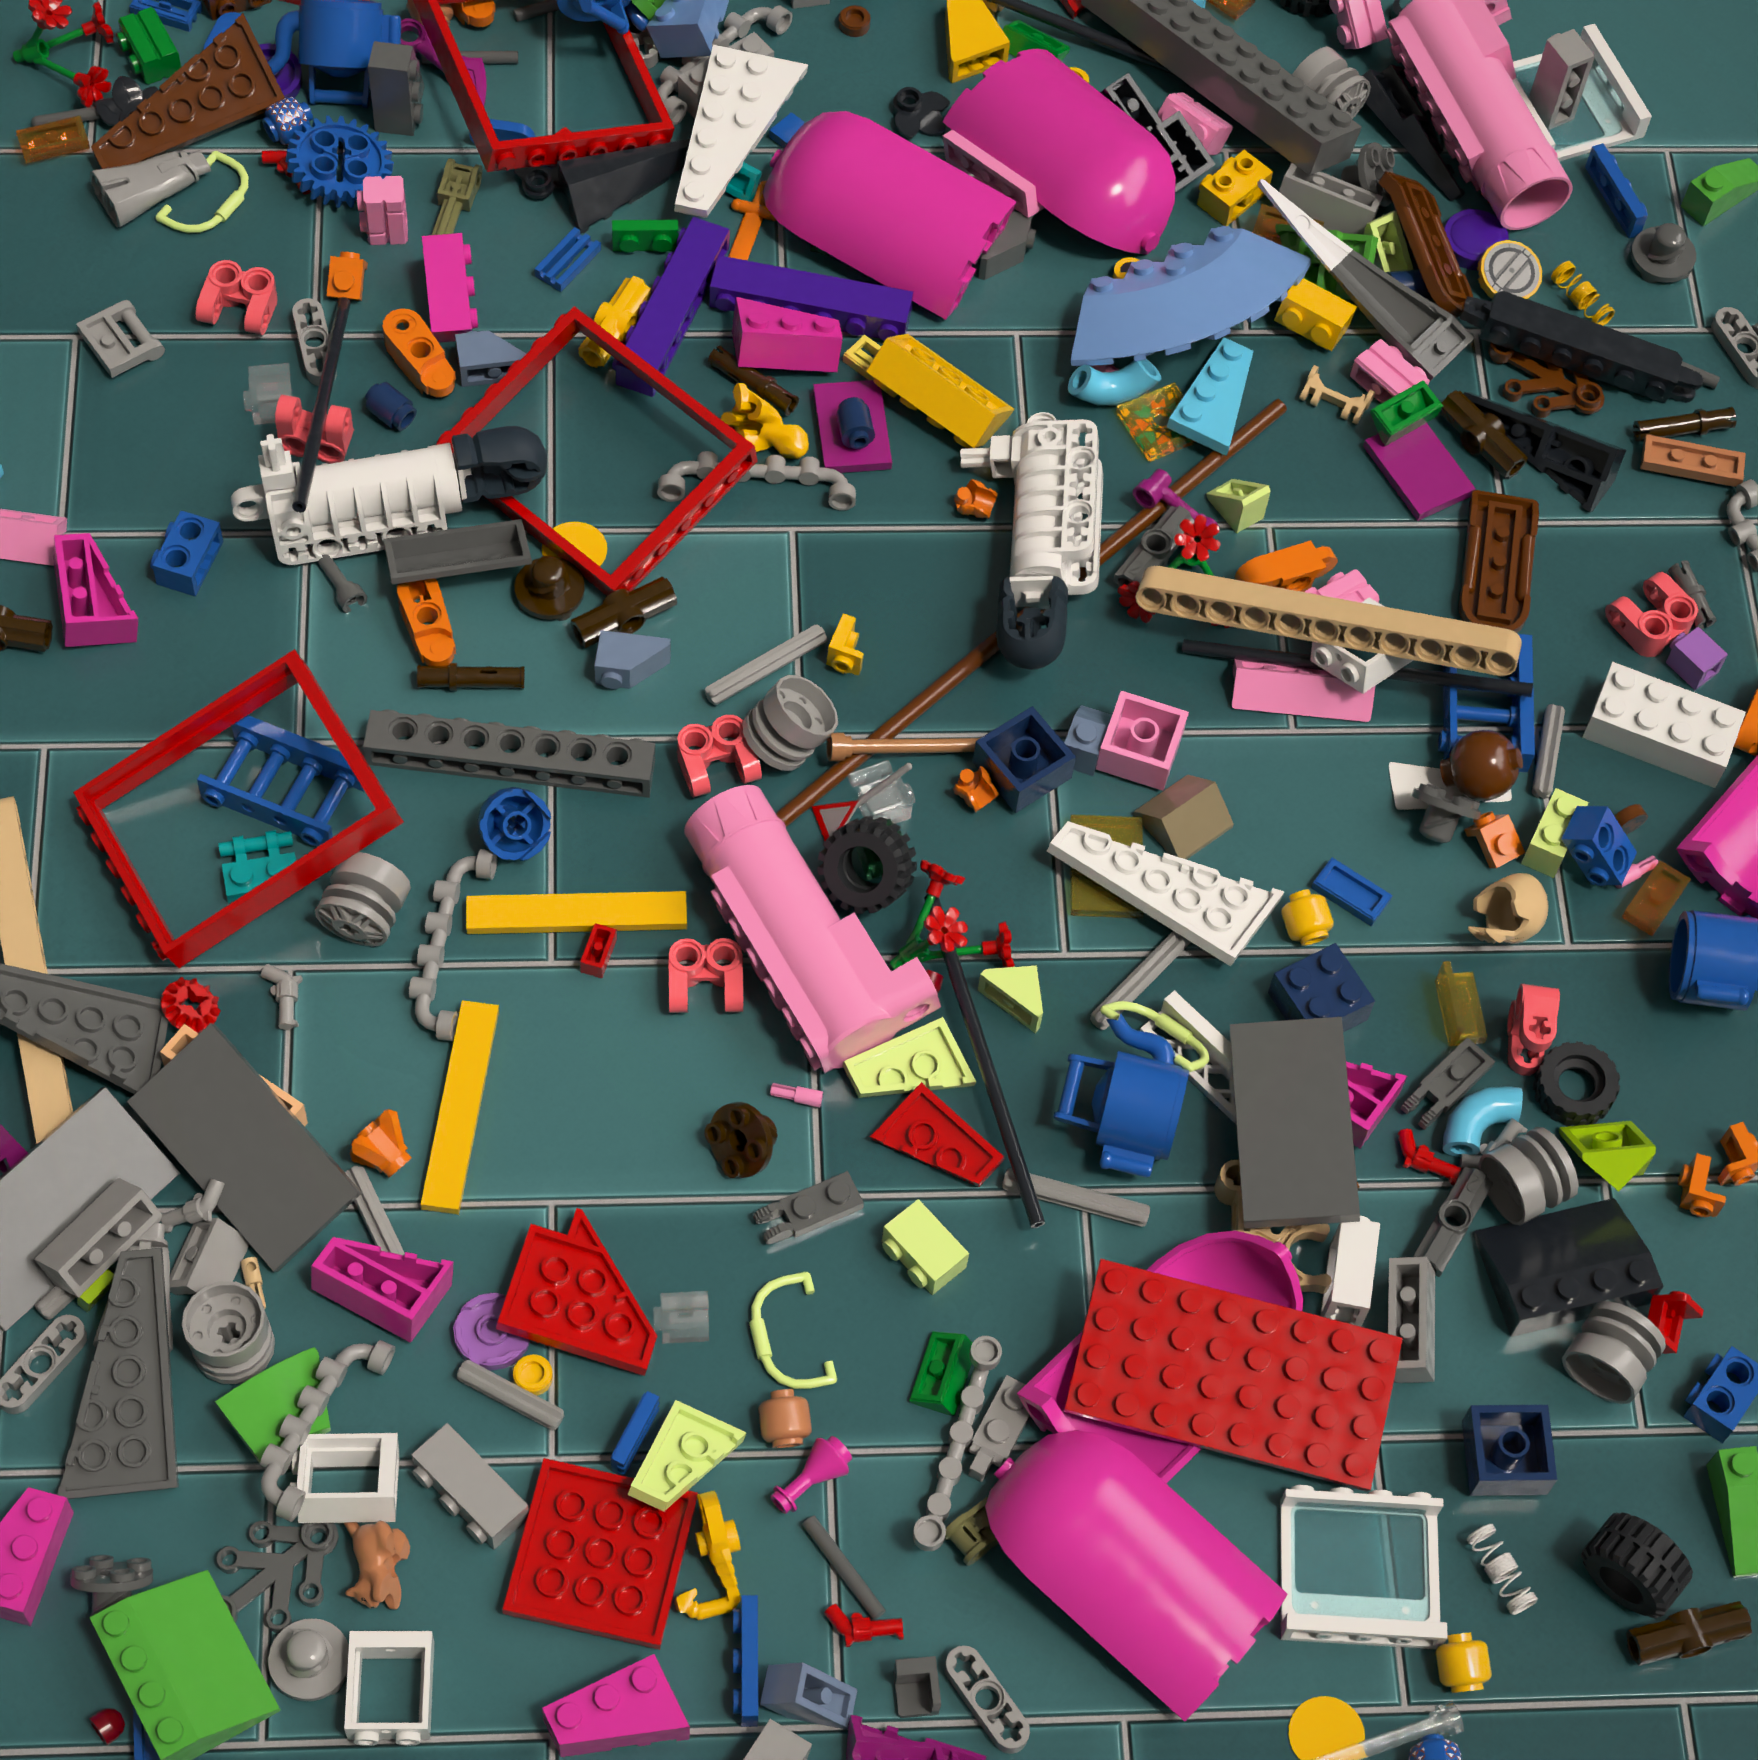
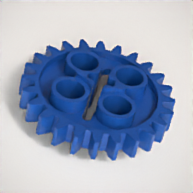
(314, 159)

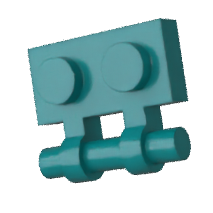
(247, 874)

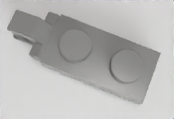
(998, 1429)

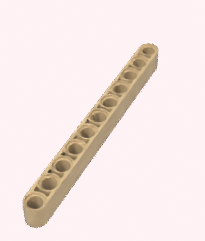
(1329, 620)
(24, 949)

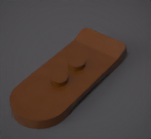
(1428, 241)
(1498, 560)

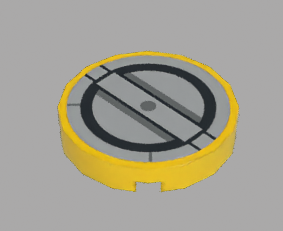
(1509, 268)

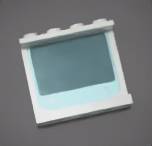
(1608, 107)
(1360, 1568)

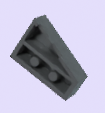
(395, 88)

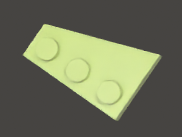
(906, 1061)
(682, 1455)

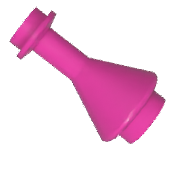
(825, 1462)

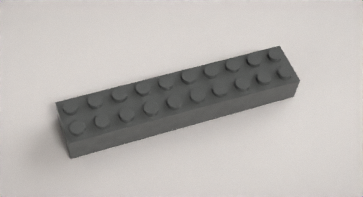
(1236, 78)

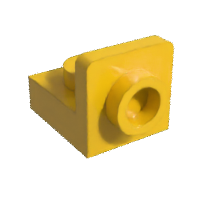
(842, 650)

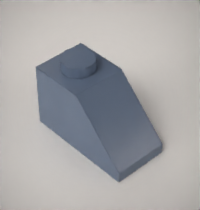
(484, 357)
(629, 658)
(1087, 737)
(808, 1695)

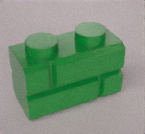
(149, 45)

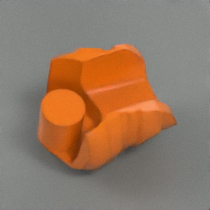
(975, 499)
(975, 788)

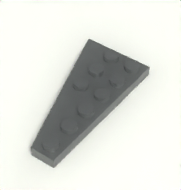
(86, 1023)
(127, 1408)

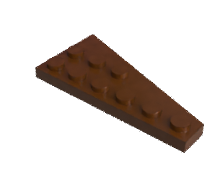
(203, 97)

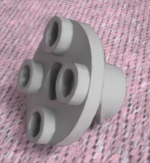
(309, 1660)

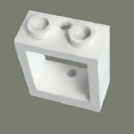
(1353, 670)
(1352, 1271)
(348, 1451)
(388, 1646)

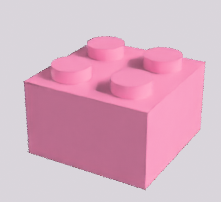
(1142, 740)

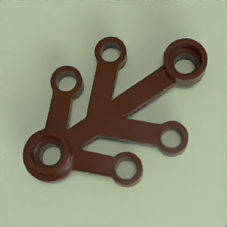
(1548, 379)

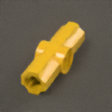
(616, 318)

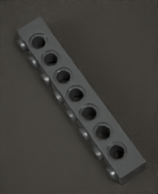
(523, 766)

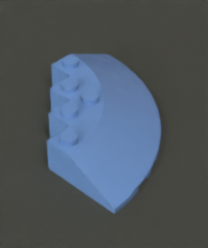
(1184, 298)

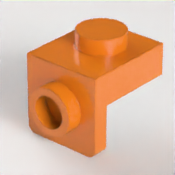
(346, 276)
(1496, 838)
(1743, 1154)
(1694, 1196)

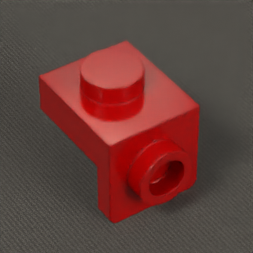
(1668, 1314)

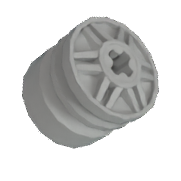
(1331, 77)
(790, 722)
(363, 899)
(1529, 1175)
(228, 1332)
(1614, 1352)

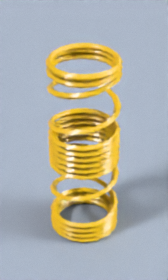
(1583, 294)

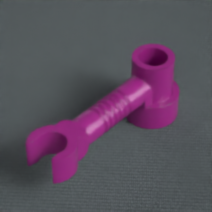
(1156, 488)

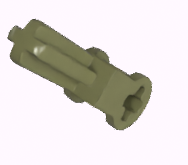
(456, 193)
(972, 1533)

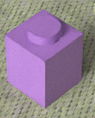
(1695, 657)

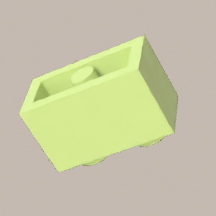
(1546, 846)
(924, 1247)

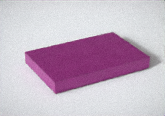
(834, 453)
(1420, 471)

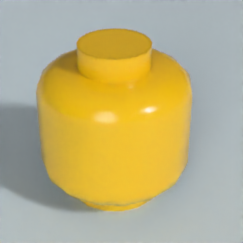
(1307, 917)
(1463, 1663)

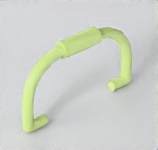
(226, 208)
(1166, 1024)
(761, 1339)

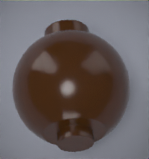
(1482, 765)

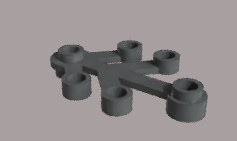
(279, 1567)

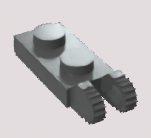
(1450, 1081)
(811, 1208)

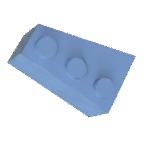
(686, 27)

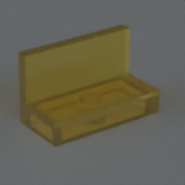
(1460, 1006)

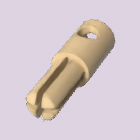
(253, 1277)

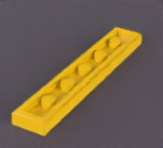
(576, 912)
(460, 1107)

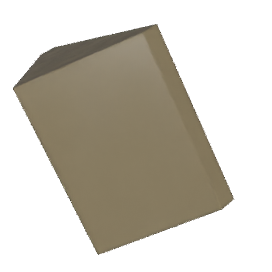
(1186, 816)

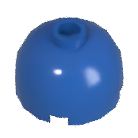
(523, 833)

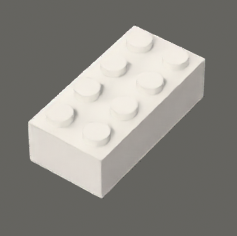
(1664, 725)

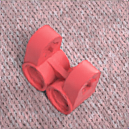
(230, 286)
(294, 425)
(1637, 626)
(714, 747)
(705, 970)
(1531, 1026)

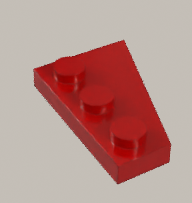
(939, 1137)

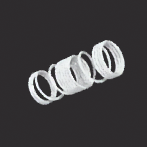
(1500, 1568)

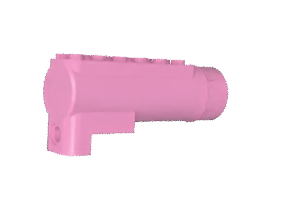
(1466, 82)
(813, 963)

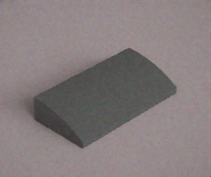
(457, 551)

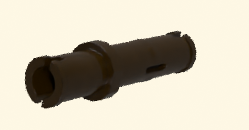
(756, 382)
(1696, 422)
(470, 677)

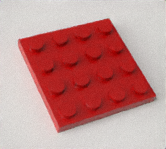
(598, 1556)

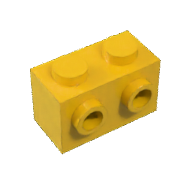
(1233, 187)
(1315, 314)

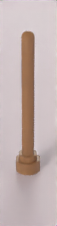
(842, 746)

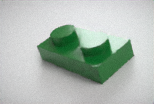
(644, 235)

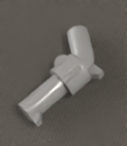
(286, 994)
(1508, 1134)
(195, 1210)

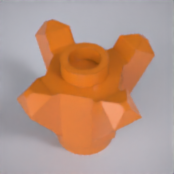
(381, 1145)

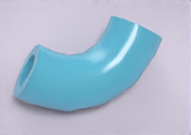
(1115, 386)
(1477, 1113)

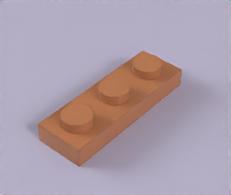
(1692, 460)

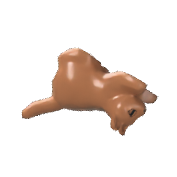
(377, 1552)

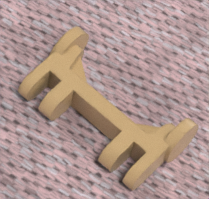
(1319, 391)

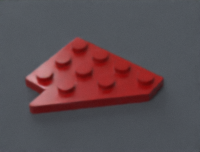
(576, 1299)

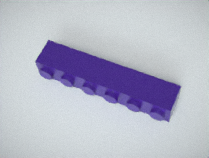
(674, 300)
(857, 305)

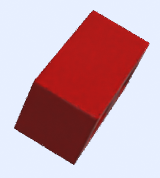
(598, 950)

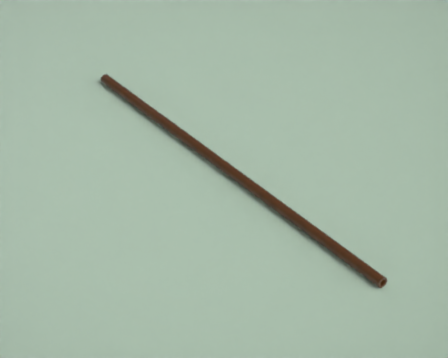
(989, 646)

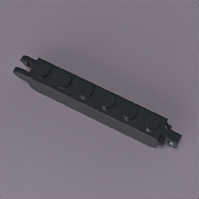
(1582, 346)

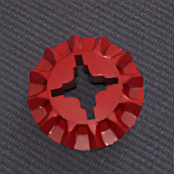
(178, 1014)

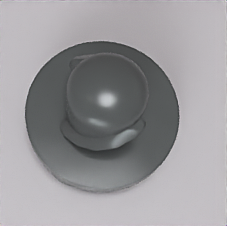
(1369, 168)
(1663, 253)
(1443, 812)
(111, 1580)

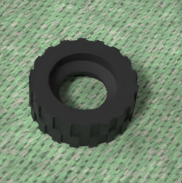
(1581, 1057)

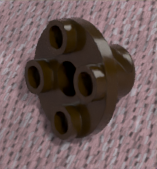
(549, 588)
(741, 1139)

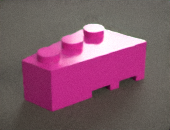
(448, 286)
(784, 338)
(88, 596)
(1370, 1098)
(381, 1285)
(28, 1550)
(617, 1711)

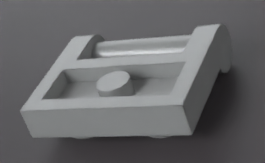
(112, 345)

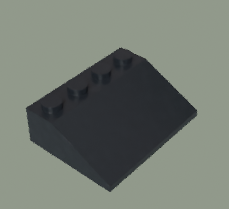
(1565, 1265)

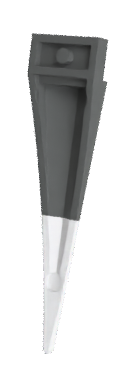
(1404, 318)

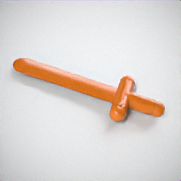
(754, 213)

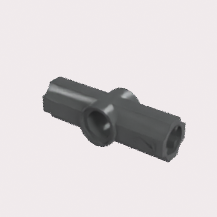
(1159, 539)
(1460, 1204)

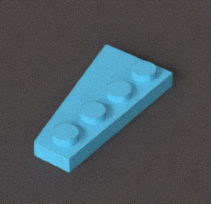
(1214, 398)

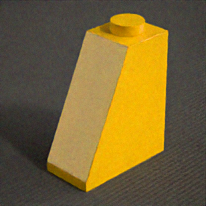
(972, 39)

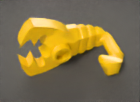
(717, 1541)

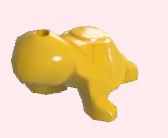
(763, 425)

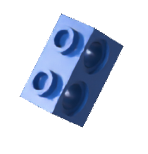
(194, 555)
(1599, 845)
(1729, 1396)

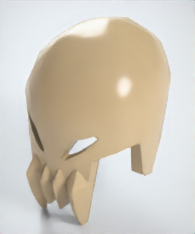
(1513, 909)

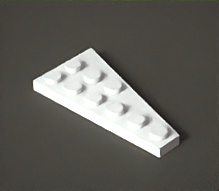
(732, 116)
(1178, 893)

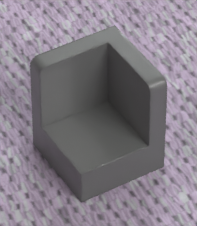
(917, 1687)

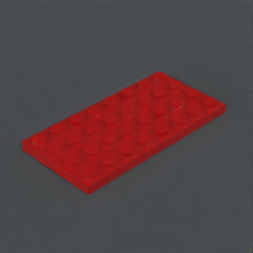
(1233, 1375)

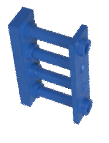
(1519, 716)
(282, 747)

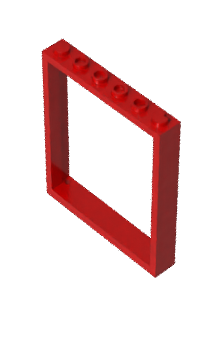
(551, 148)
(679, 521)
(189, 736)

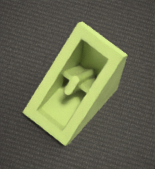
(1391, 246)
(1240, 502)
(1015, 992)

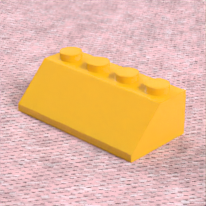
(938, 390)

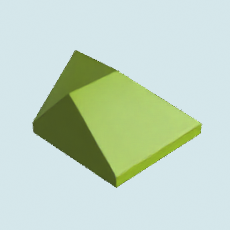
(1611, 1149)

